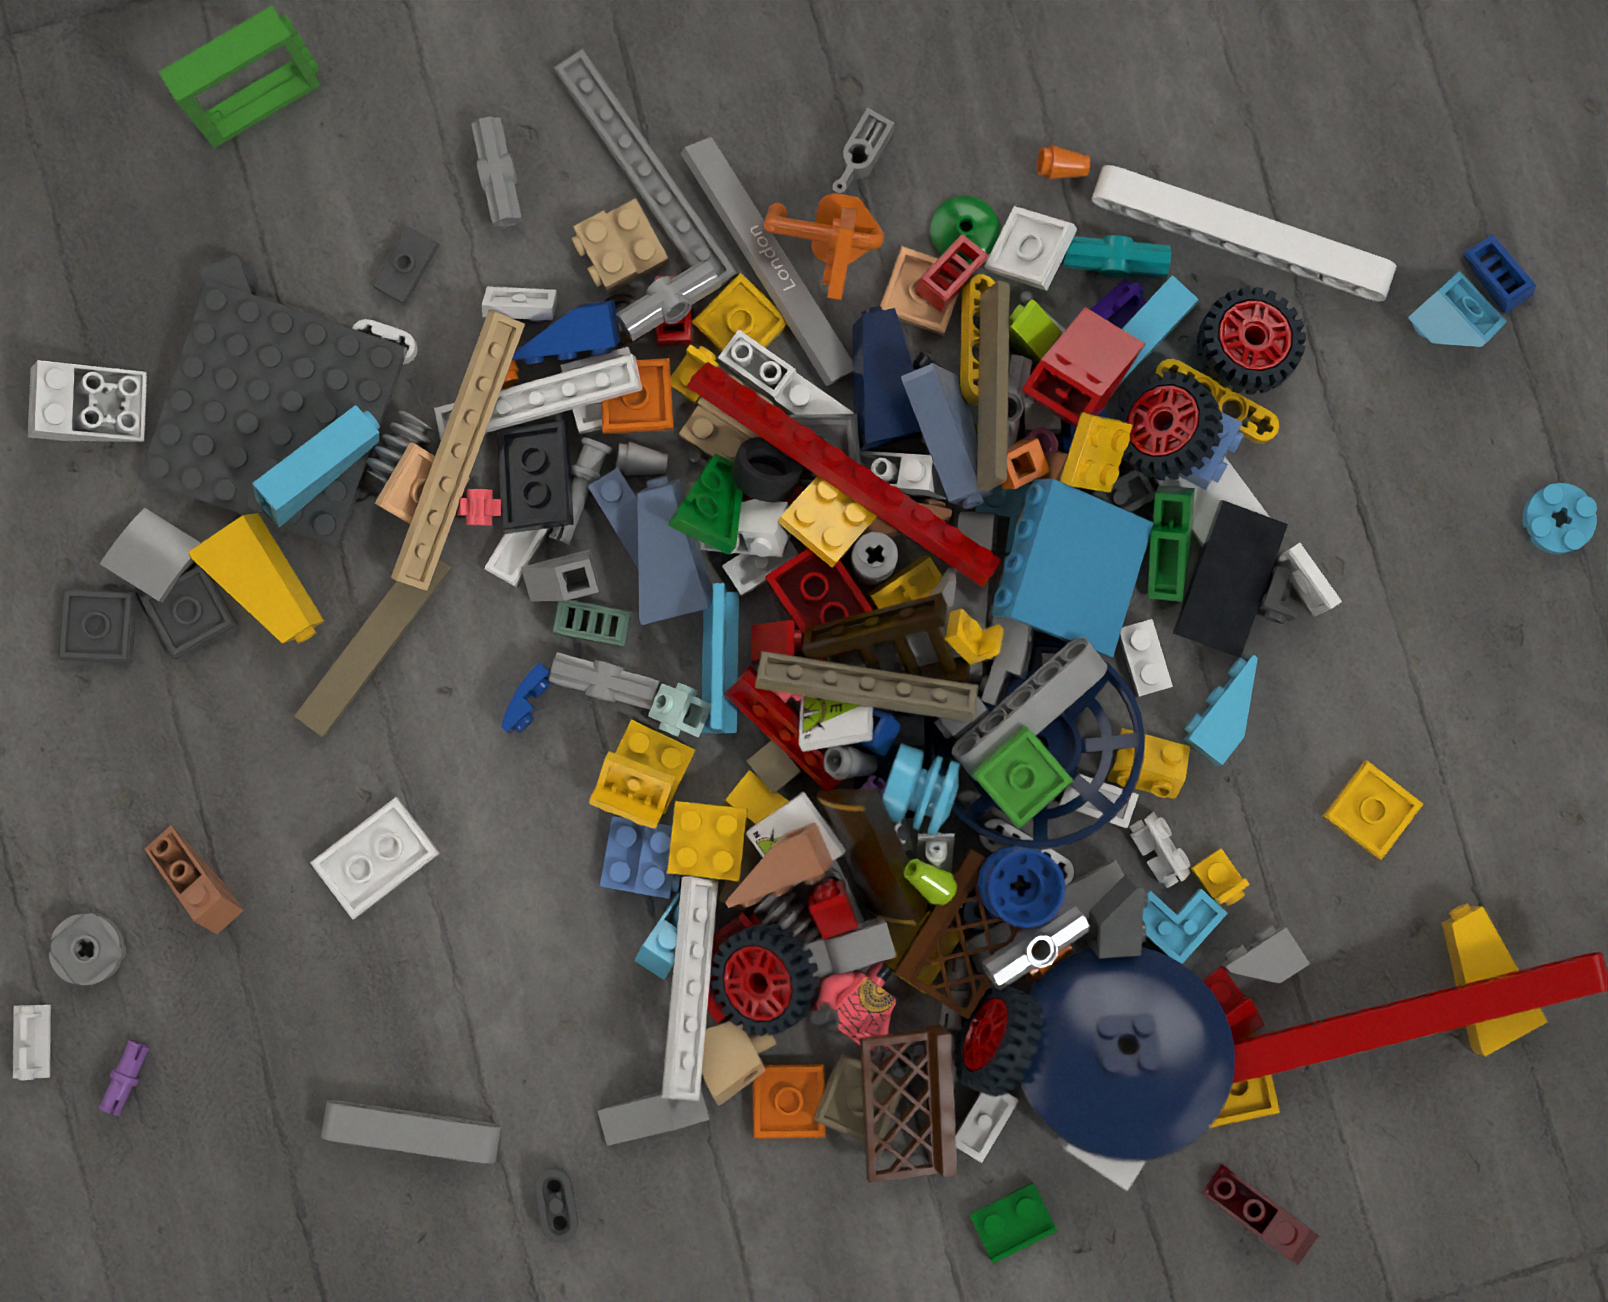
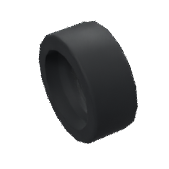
(760, 485)

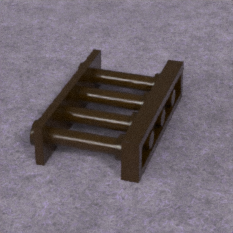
(890, 624)

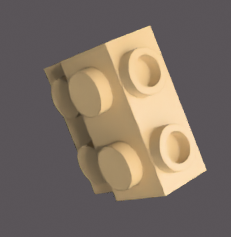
(619, 246)
(716, 431)

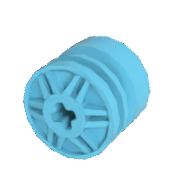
(920, 789)

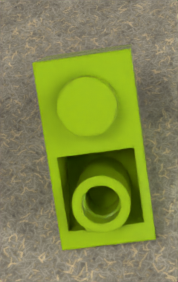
(1032, 331)

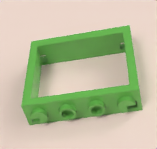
(231, 54)

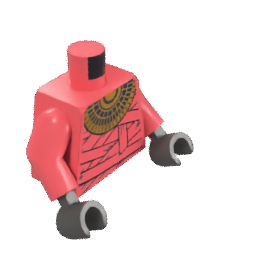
(857, 1007)

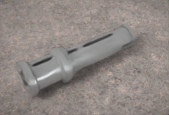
(584, 473)

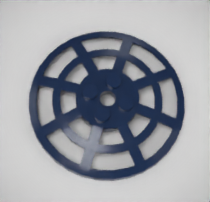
(1066, 748)

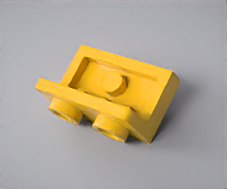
(1162, 768)
(632, 790)

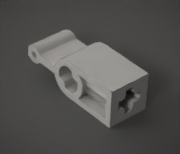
(867, 140)
(852, 949)

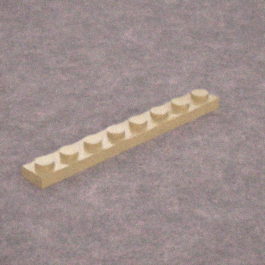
(457, 450)

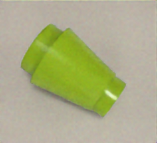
(932, 882)

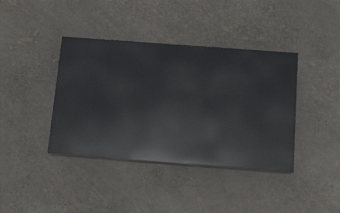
(1230, 578)

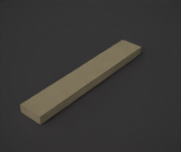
(993, 386)
(366, 652)
(866, 686)

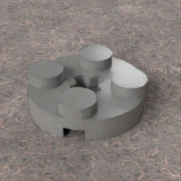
(66, 946)

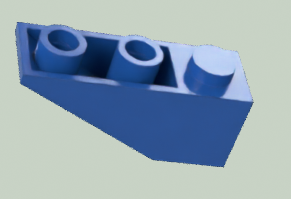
(582, 329)

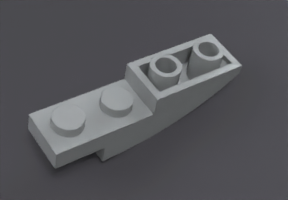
(1011, 661)

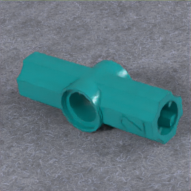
(1118, 257)

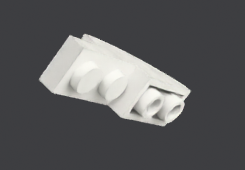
(776, 378)

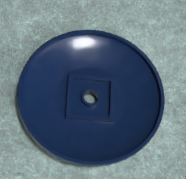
(1120, 1102)

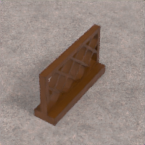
(936, 925)
(938, 1097)

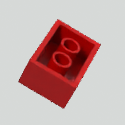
(816, 592)

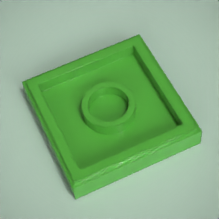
(1022, 776)

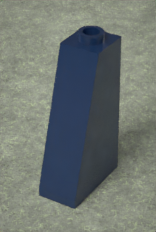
(879, 393)

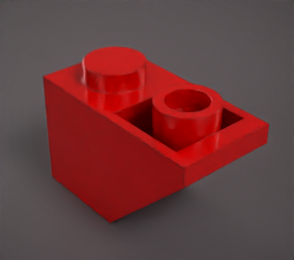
(775, 638)
(832, 908)

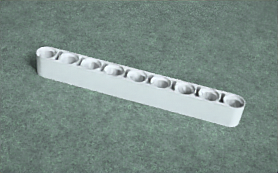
(1243, 233)

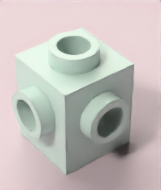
(679, 710)

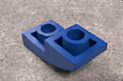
(520, 709)

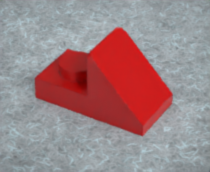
(1239, 1009)

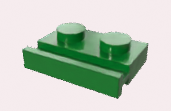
(1013, 1222)

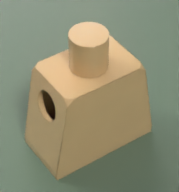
(732, 1059)

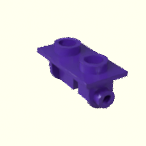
(1121, 303)

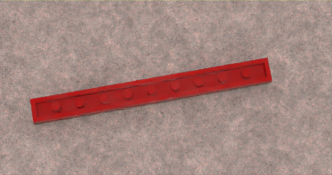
(844, 473)

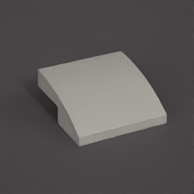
(151, 554)

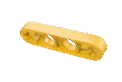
(970, 335)
(1225, 394)

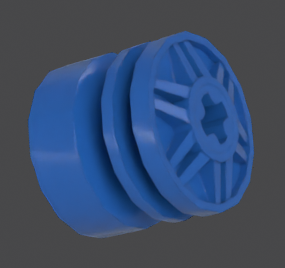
(1031, 903)

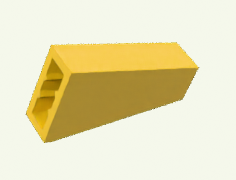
(259, 577)
(1479, 954)

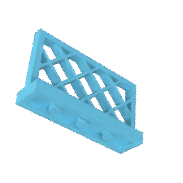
(720, 659)

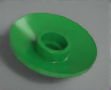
(947, 218)

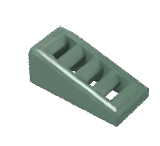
(580, 607)

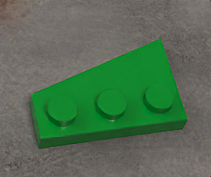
(711, 507)

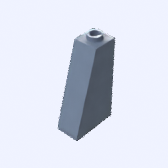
(947, 431)
(669, 562)

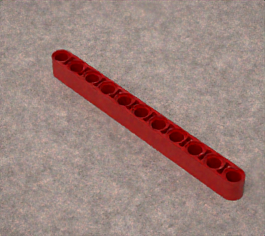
(1420, 1016)

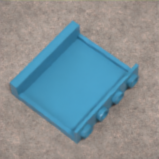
(1072, 565)

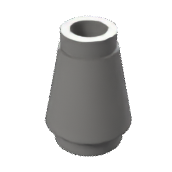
(640, 460)
(849, 762)

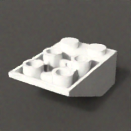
(86, 403)

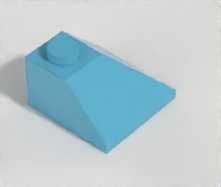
(1457, 315)

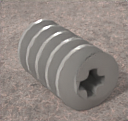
(410, 431)
(868, 546)
(782, 913)

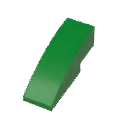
(1170, 542)

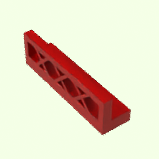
(779, 723)

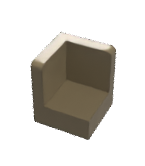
(773, 766)

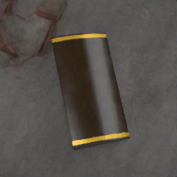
(874, 854)

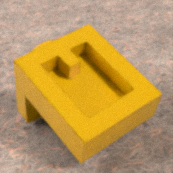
(688, 367)
(970, 639)
(1220, 878)

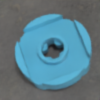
(1577, 508)

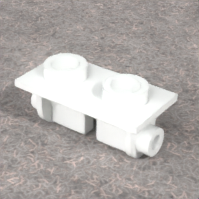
(1156, 837)
(936, 850)
(31, 1041)

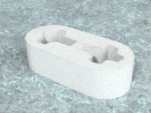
(390, 334)

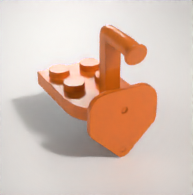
(838, 236)

